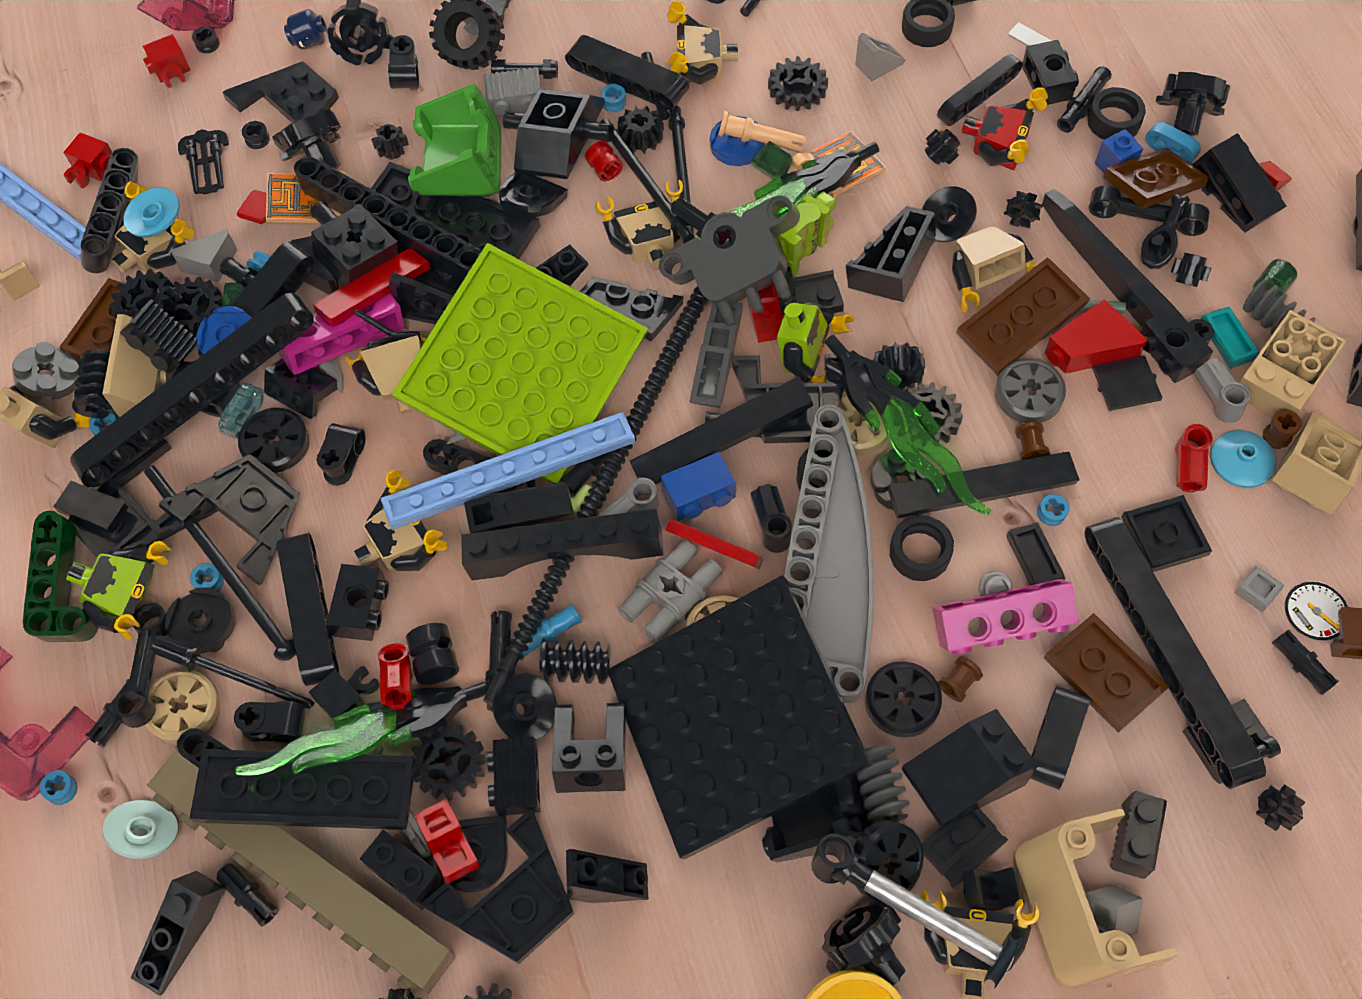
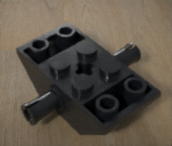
(555, 131)

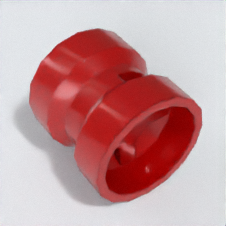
(604, 162)

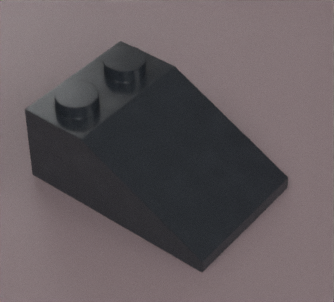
(970, 768)

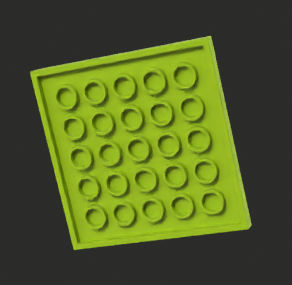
(518, 358)

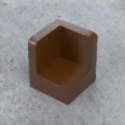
(1349, 641)

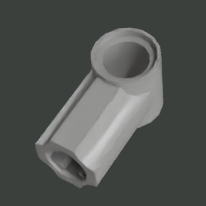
(1223, 390)
(628, 501)

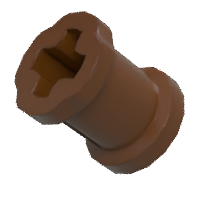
(1282, 428)
(1032, 440)
(960, 679)

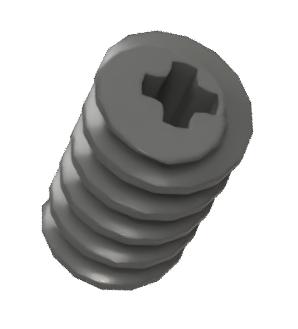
(1268, 307)
(880, 787)

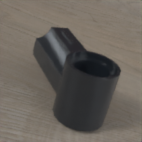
(772, 517)

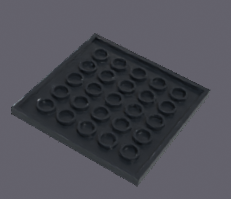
(736, 718)

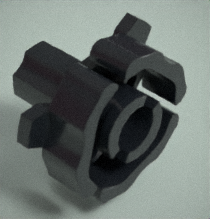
(358, 37)
(1193, 96)
(313, 137)
(865, 941)

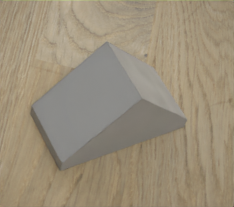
(876, 57)
(205, 255)

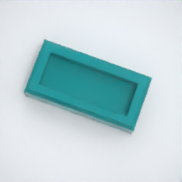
(1231, 338)

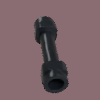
(548, 69)

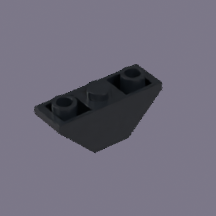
(604, 878)

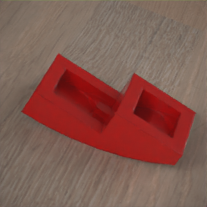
(446, 841)

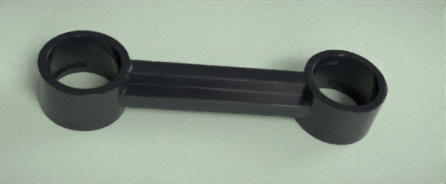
(1155, 212)
(141, 668)

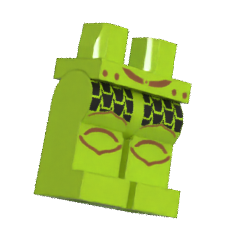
(809, 231)

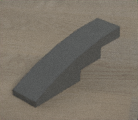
(715, 358)

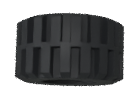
(445, 33)

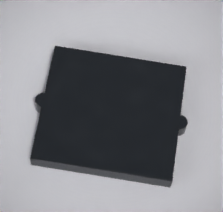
(1127, 383)

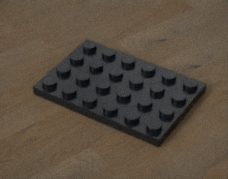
(467, 217)

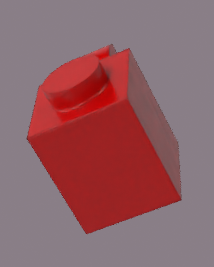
(166, 59)
(87, 159)

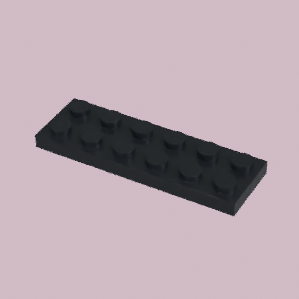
(338, 794)

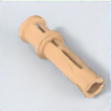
(747, 129)

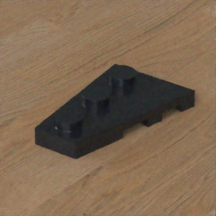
(642, 307)

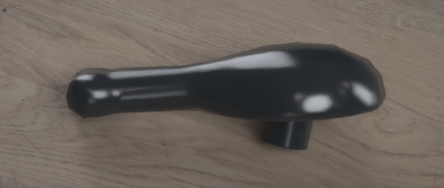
(1162, 242)

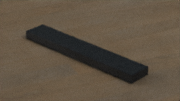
(724, 430)
(986, 484)

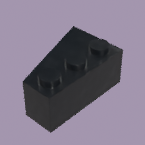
(895, 257)

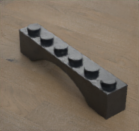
(616, 535)

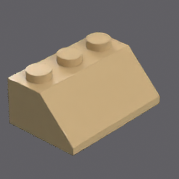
(129, 373)

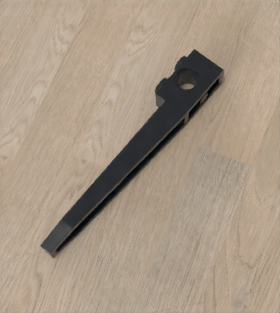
(1156, 315)

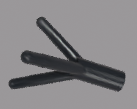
(393, 336)

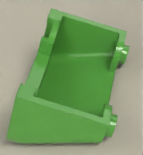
(459, 146)

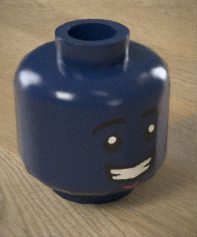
(305, 29)

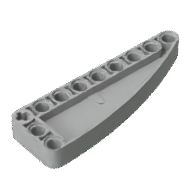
(840, 565)

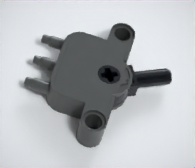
(734, 269)

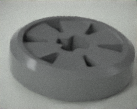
(1018, 403)

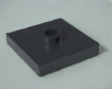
(1167, 533)

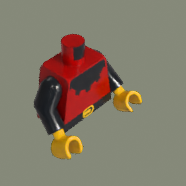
(1004, 130)

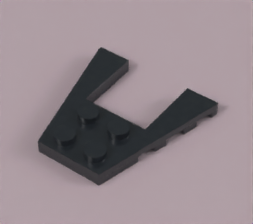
(135, 526)

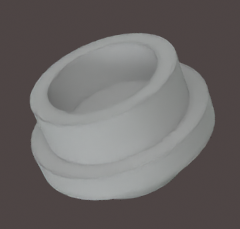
(994, 583)

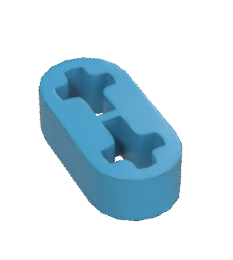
(1166, 136)

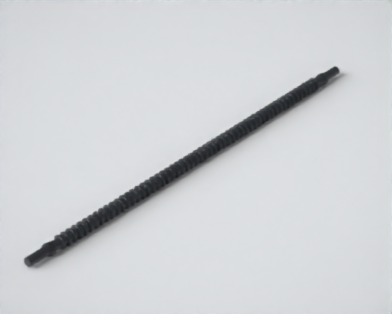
(600, 487)

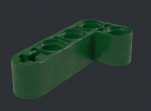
(51, 537)

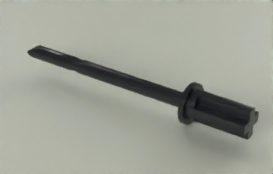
(191, 657)

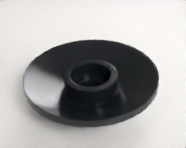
(950, 202)
(536, 700)

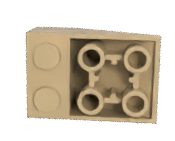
(1291, 365)

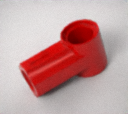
(1193, 460)
(395, 675)

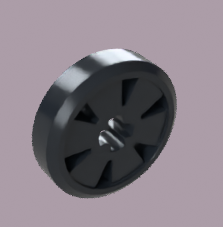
(267, 425)
(895, 717)
(894, 842)

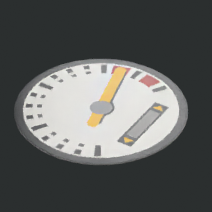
(1314, 610)

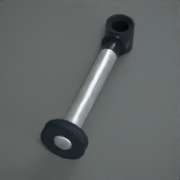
(850, 869)

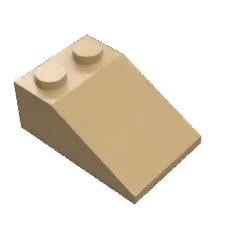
(1321, 464)

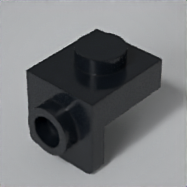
(992, 889)

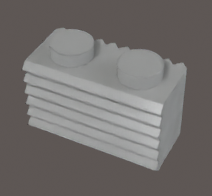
(511, 89)

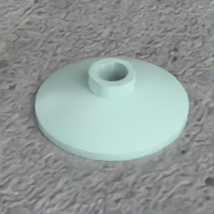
(140, 829)

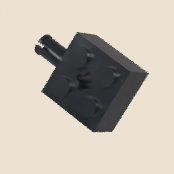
(350, 242)

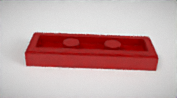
(714, 543)

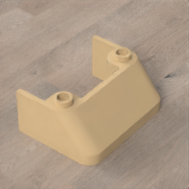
(1065, 922)

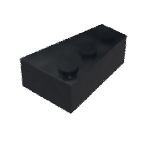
(1239, 183)

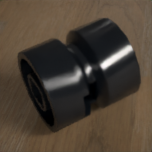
(432, 653)

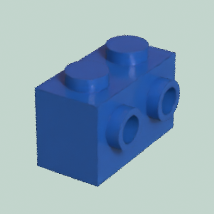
(698, 487)

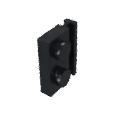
(819, 289)
(962, 845)

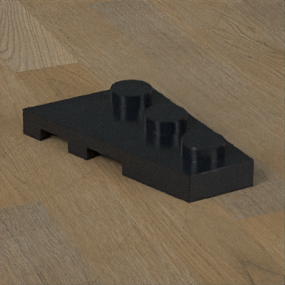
(418, 300)

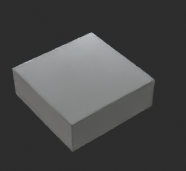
(1259, 589)

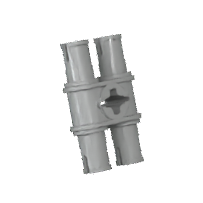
(673, 605)

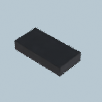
(91, 506)
(1034, 554)

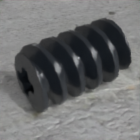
(90, 384)
(574, 662)

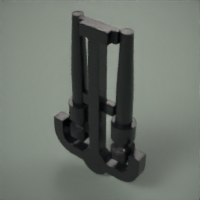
(188, 146)

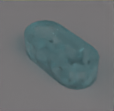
(242, 406)

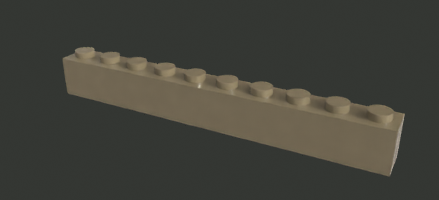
(315, 883)

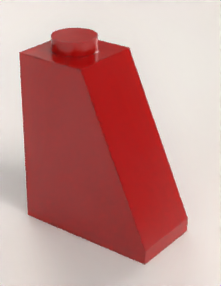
(1094, 339)

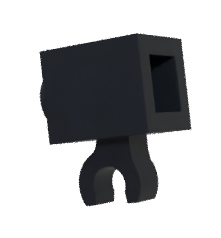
(340, 696)

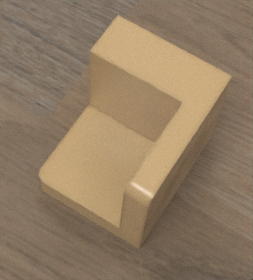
(18, 280)

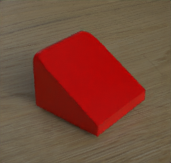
(1275, 174)
(254, 207)

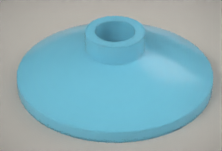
(151, 212)
(1238, 468)

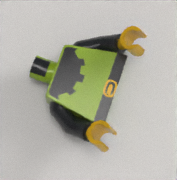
(803, 337)
(117, 585)

